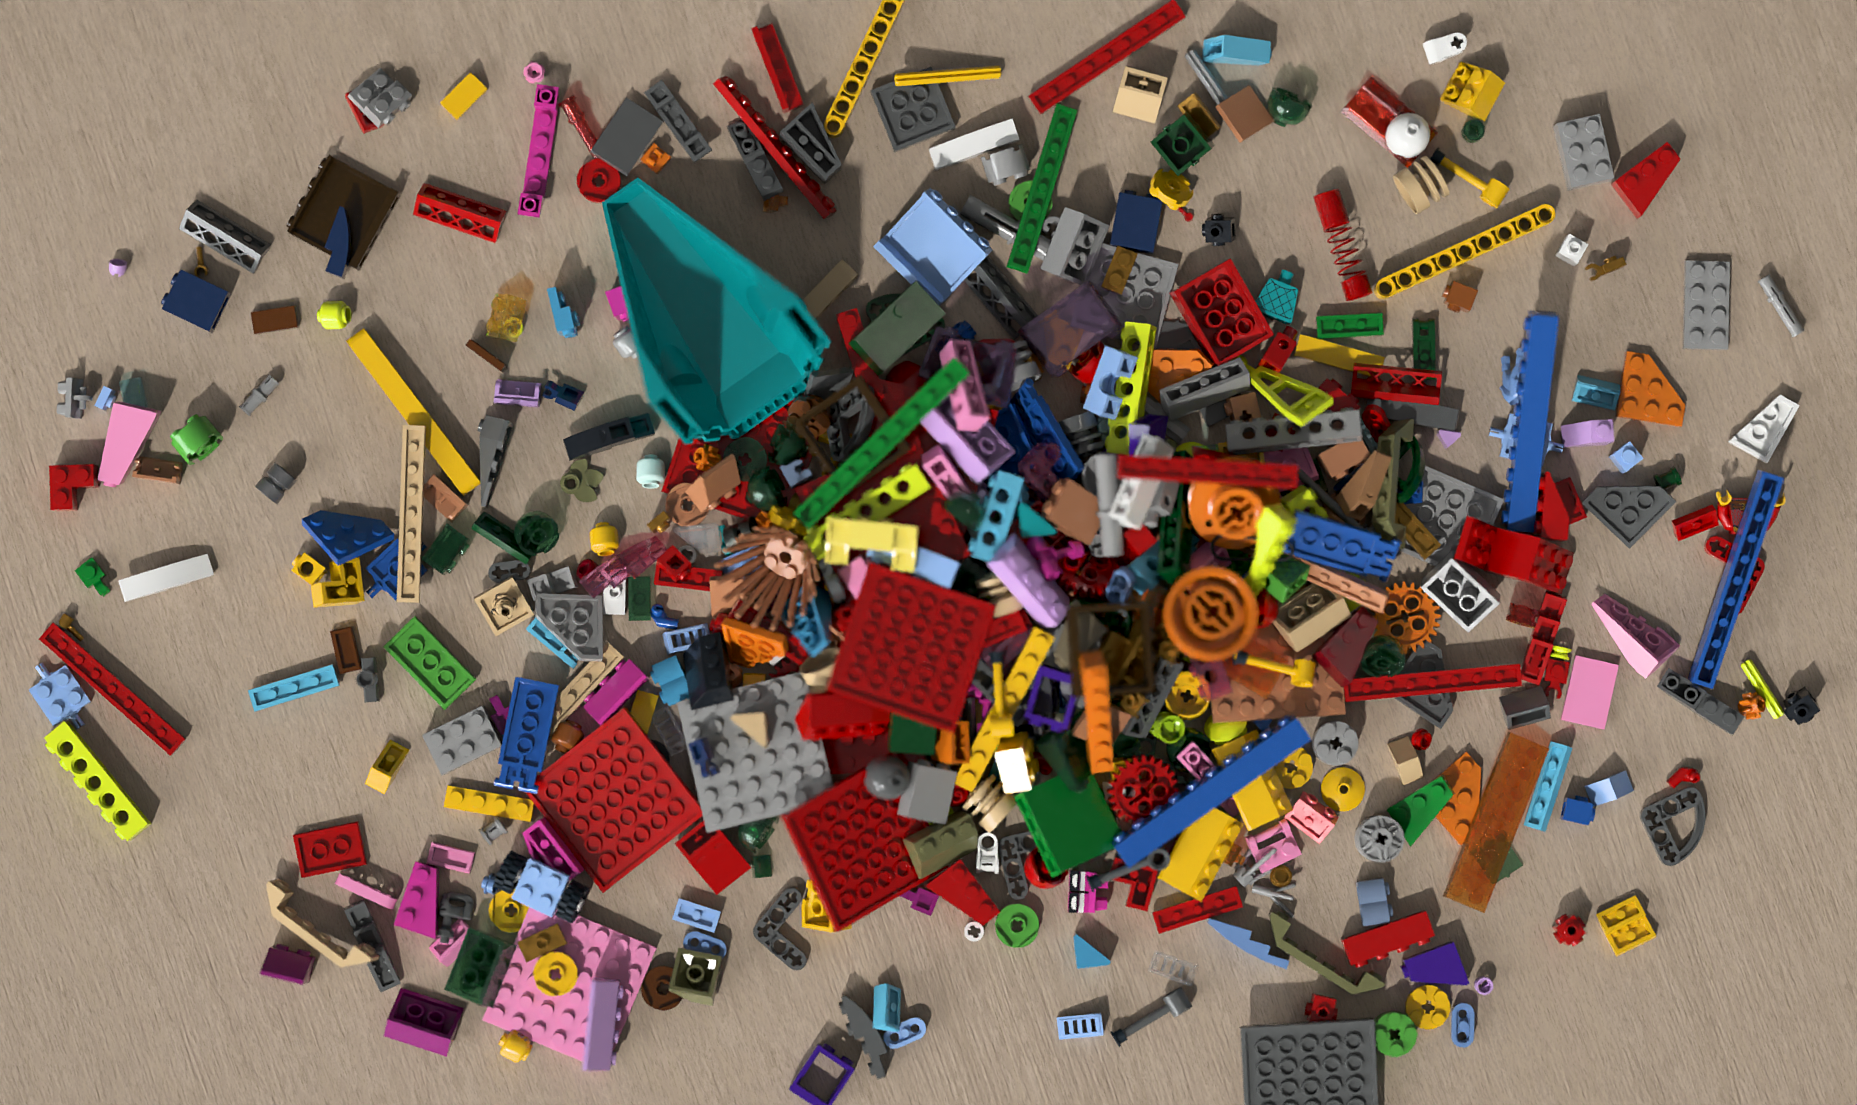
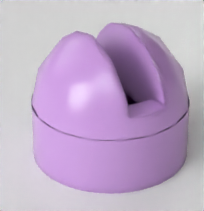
(117, 266)
(1485, 988)

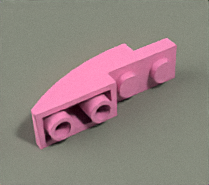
(1197, 764)

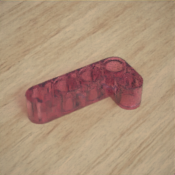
(1041, 469)

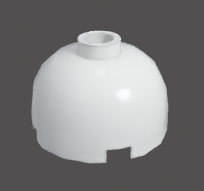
(1408, 135)

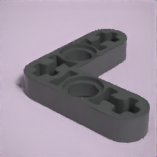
(832, 581)
(1018, 848)
(775, 935)

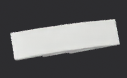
(974, 144)
(166, 577)

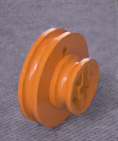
(1217, 504)
(1225, 598)

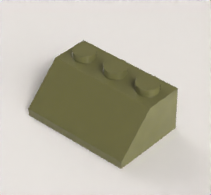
(942, 843)

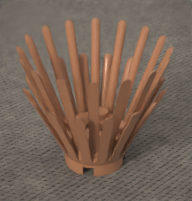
(783, 559)

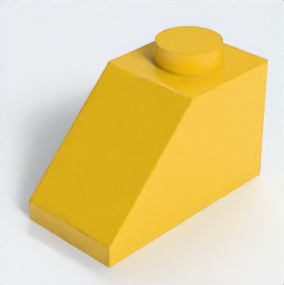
(386, 766)

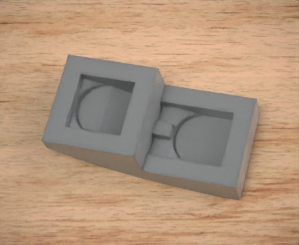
(553, 582)

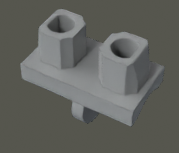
(75, 398)

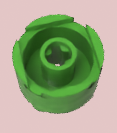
(196, 439)
(1406, 1033)

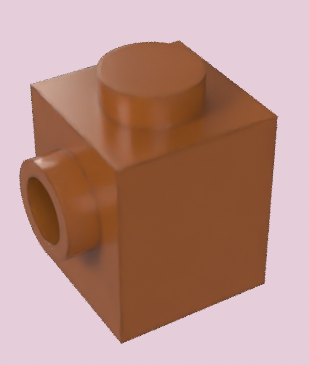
(1459, 297)

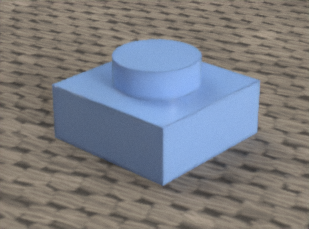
(105, 398)

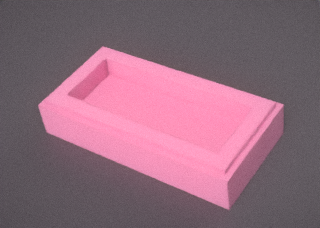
(450, 857)

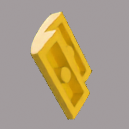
(1625, 926)

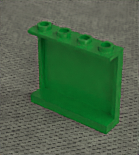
(1068, 824)

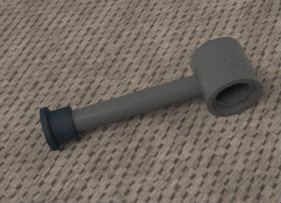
(1095, 881)
(1175, 1002)

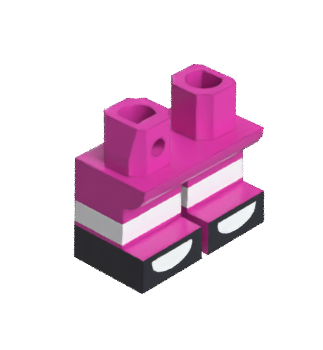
(1084, 901)

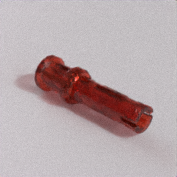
(577, 118)

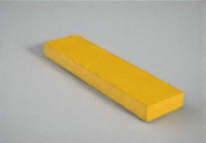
(1334, 354)

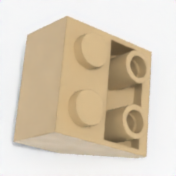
(1140, 94)

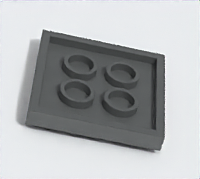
(912, 112)

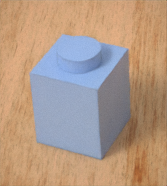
(1625, 457)

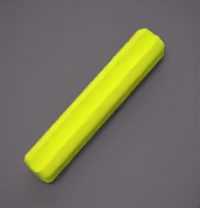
(1762, 688)

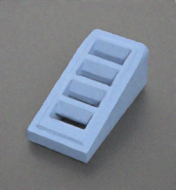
(685, 631)
(1098, 1023)

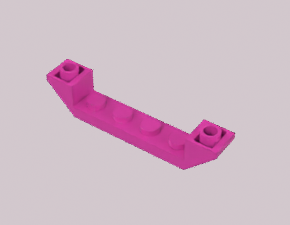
(540, 151)

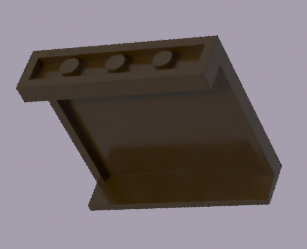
(364, 198)

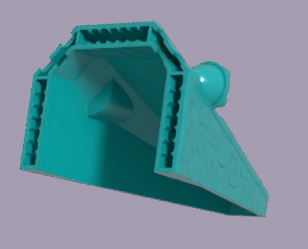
(707, 325)

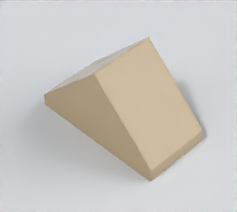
(754, 725)
(1405, 760)

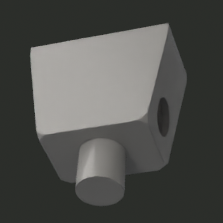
(1162, 502)

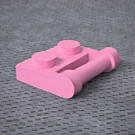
(1286, 847)

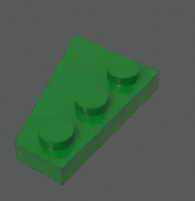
(1421, 807)

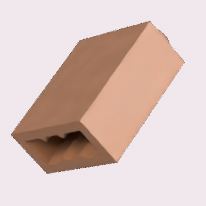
(1072, 511)

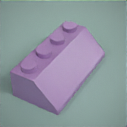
(975, 451)
(1022, 576)
(601, 1024)

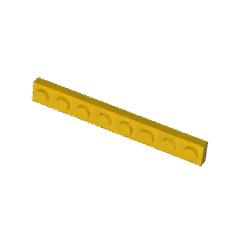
(1013, 690)

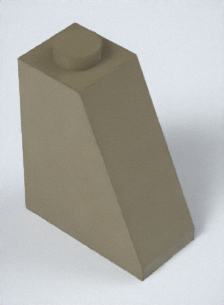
(1090, 633)

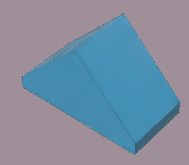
(1087, 955)

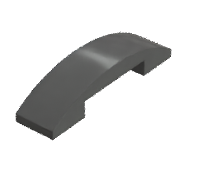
(677, 121)

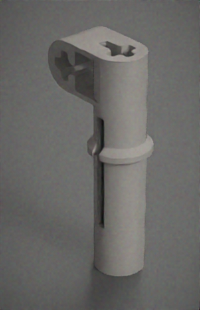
(976, 209)
(1110, 539)

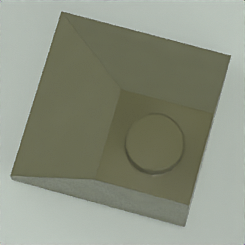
(696, 976)

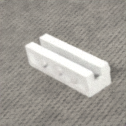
(1137, 495)

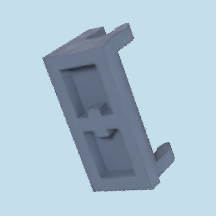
(794, 475)

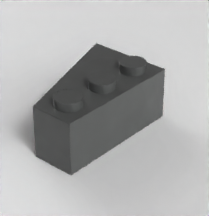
(811, 144)

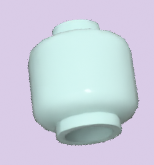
(650, 471)

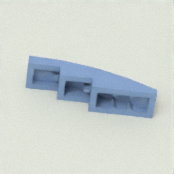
(1241, 938)

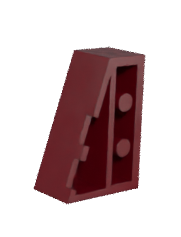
(1345, 646)

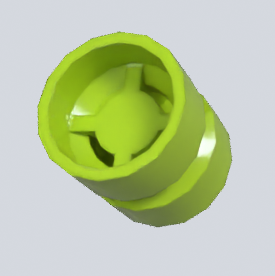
(1166, 726)

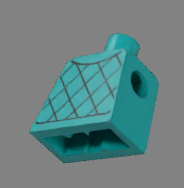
(1278, 298)

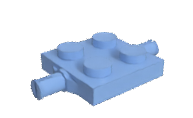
(1507, 440)
(59, 695)

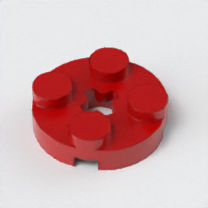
(588, 187)

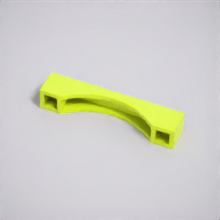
(1272, 533)

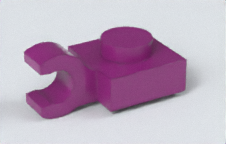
(501, 714)
(922, 900)

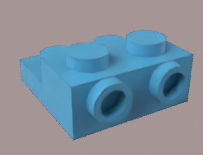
(564, 317)

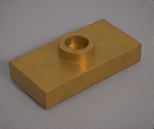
(1200, 114)
(542, 942)

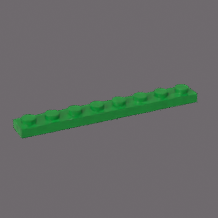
(1041, 188)

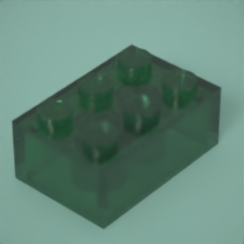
(480, 967)

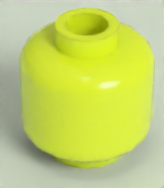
(334, 314)

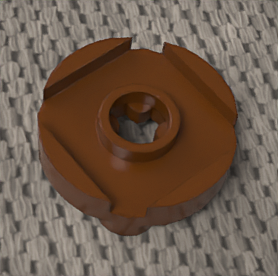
(802, 405)
(651, 983)

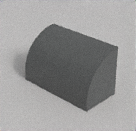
(1525, 707)

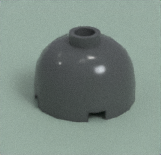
(887, 777)

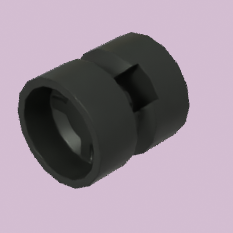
(733, 532)

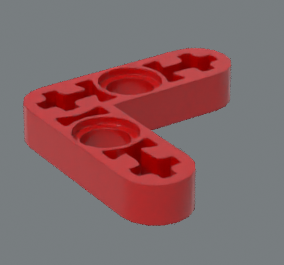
(1716, 554)

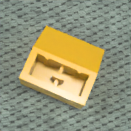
(1472, 90)

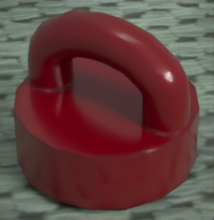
(585, 568)

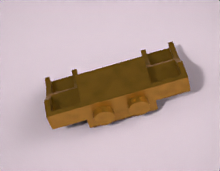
(1134, 673)

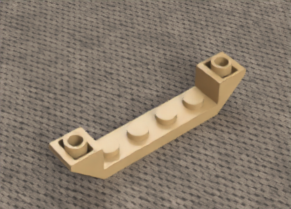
(279, 895)

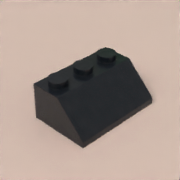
(708, 672)

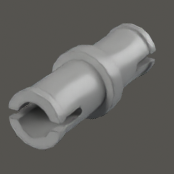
(259, 395)

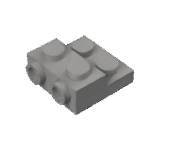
(380, 98)

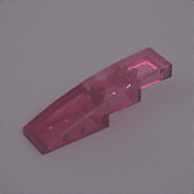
(626, 563)

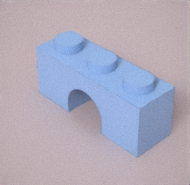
(1101, 395)

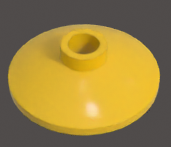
(1334, 780)

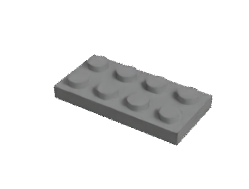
(1706, 305)

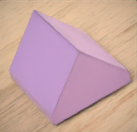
(1447, 437)

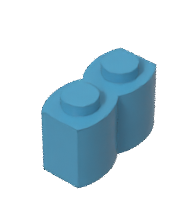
(671, 680)

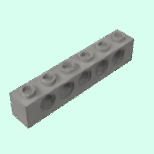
(1304, 438)

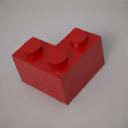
(65, 481)
(1141, 885)

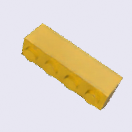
(1263, 797)
(1201, 853)

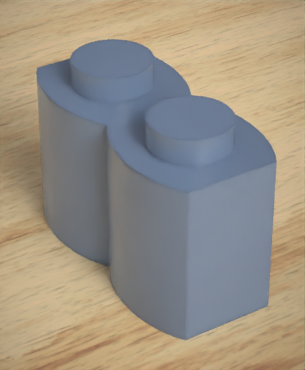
(1373, 901)

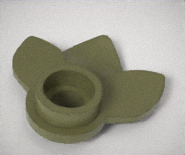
(585, 481)

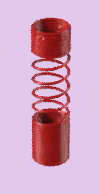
(1332, 215)

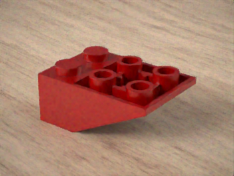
(1552, 517)
(713, 857)

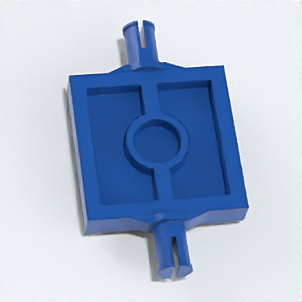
(385, 571)

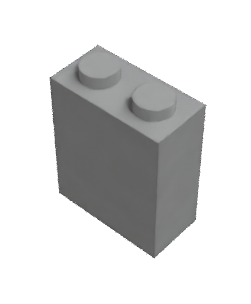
(928, 792)

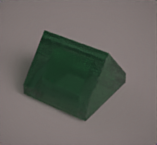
(761, 866)

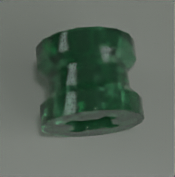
(1470, 134)

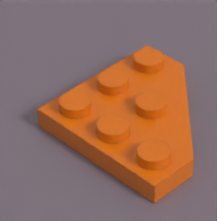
(1173, 366)
(1647, 393)
(751, 644)
(1459, 811)

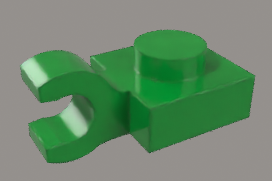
(91, 575)

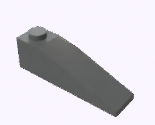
(493, 443)

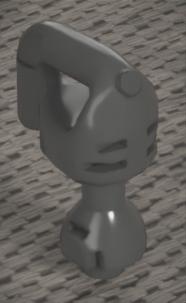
(451, 912)

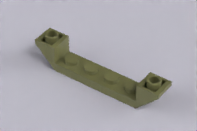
(1384, 508)
(1366, 982)

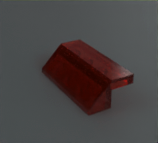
(1374, 109)

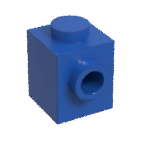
(1577, 810)

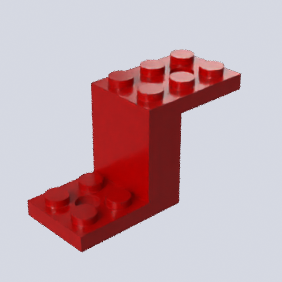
(1514, 555)

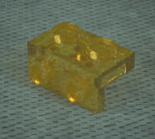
(506, 317)

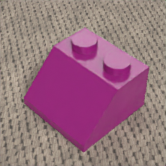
(288, 965)

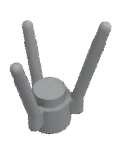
(1245, 874)

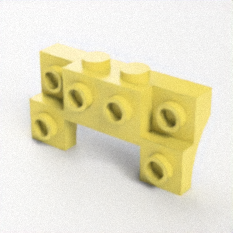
(870, 535)

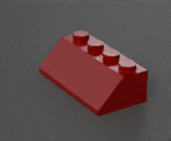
(837, 716)

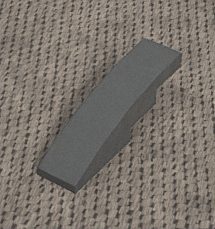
(1423, 414)
(984, 682)
(366, 932)

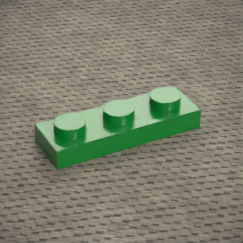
(1349, 325)

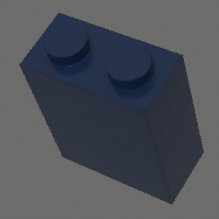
(1136, 222)
(195, 300)

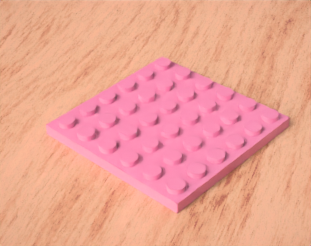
(562, 1019)

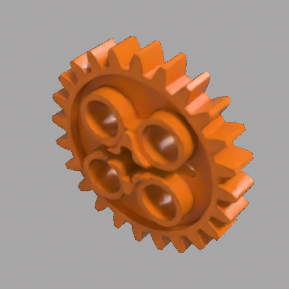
(1410, 636)

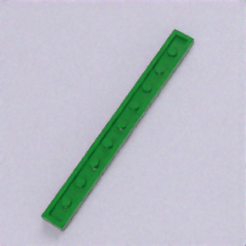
(881, 443)

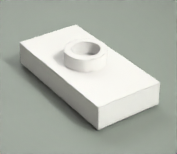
(615, 600)

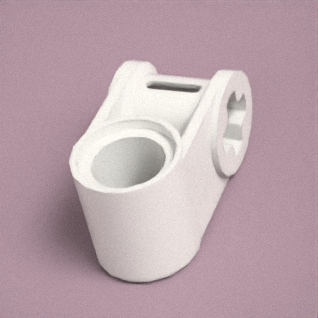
(1441, 49)
(987, 855)

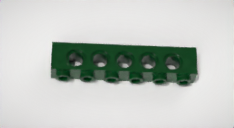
(1176, 534)

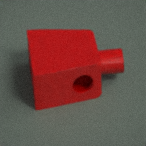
(1275, 357)

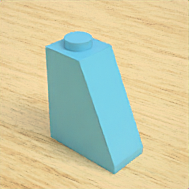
(1236, 50)

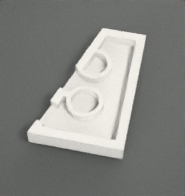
(1766, 429)

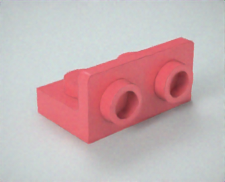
(1312, 817)

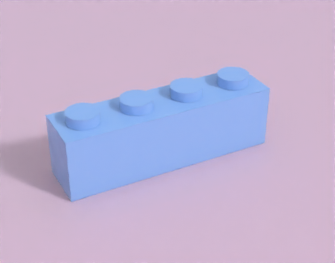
(927, 566)

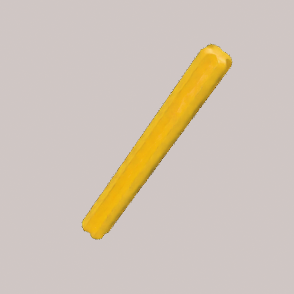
(948, 75)

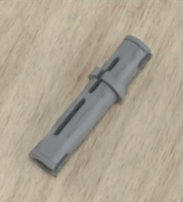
(1781, 306)

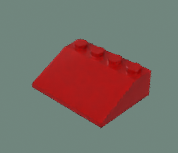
(1221, 313)

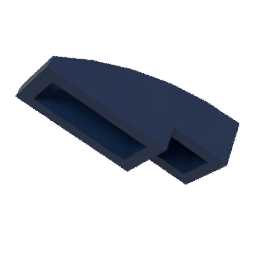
(340, 244)

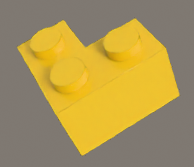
(344, 587)

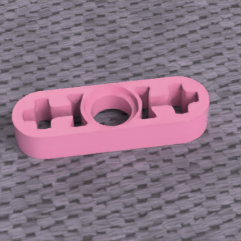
(366, 891)

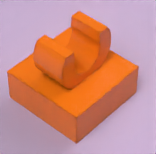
(655, 158)

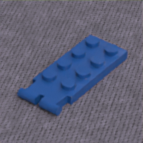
(1044, 428)
(1342, 545)
(526, 734)

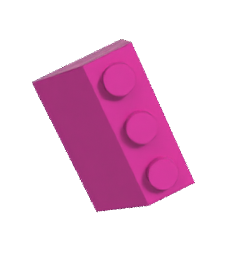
(615, 691)

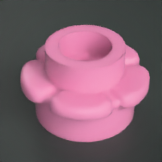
(534, 66)

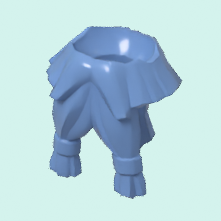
(1510, 378)

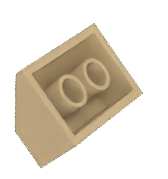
(1310, 615)

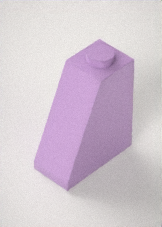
(1587, 433)

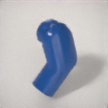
(661, 619)

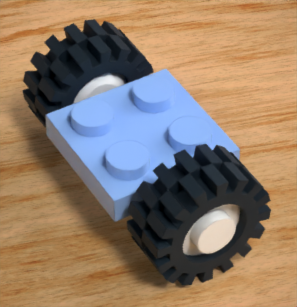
(541, 887)

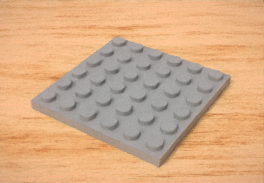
(753, 779)

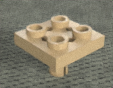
(506, 613)

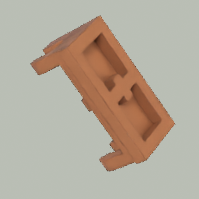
(158, 470)
(443, 498)

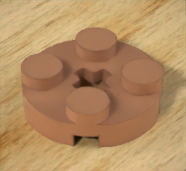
(676, 513)

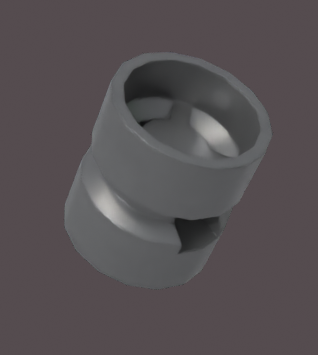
(276, 482)

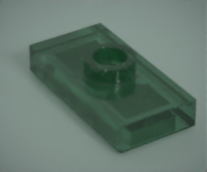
(639, 598)

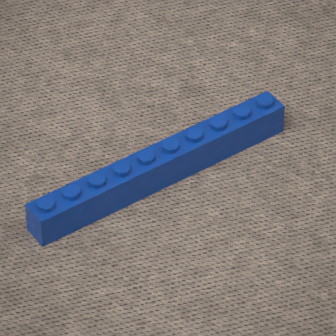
(1530, 421)
(1735, 579)
(1210, 790)

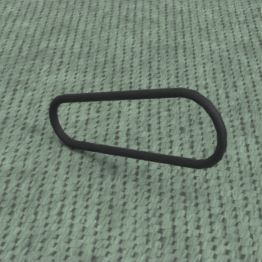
(1246, 559)

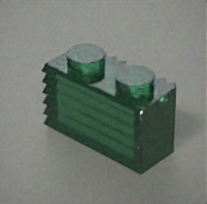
(446, 550)

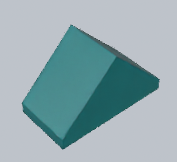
(1032, 524)

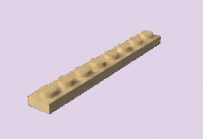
(411, 513)

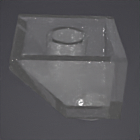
(703, 537)

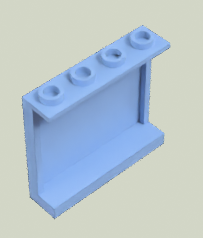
(933, 246)

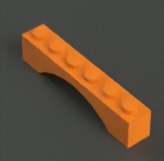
(1096, 699)

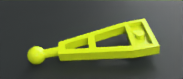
(1300, 412)

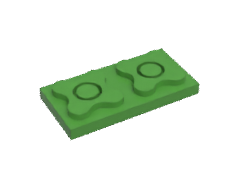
(430, 663)

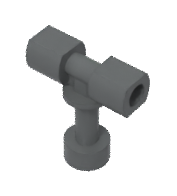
(368, 679)

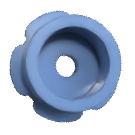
(488, 884)

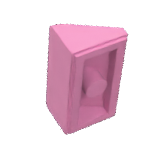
(448, 952)

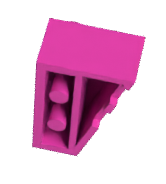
(549, 849)
(420, 901)

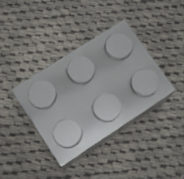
(1583, 152)
(1074, 246)
(1460, 591)
(462, 740)

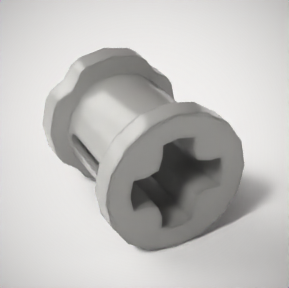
(493, 830)

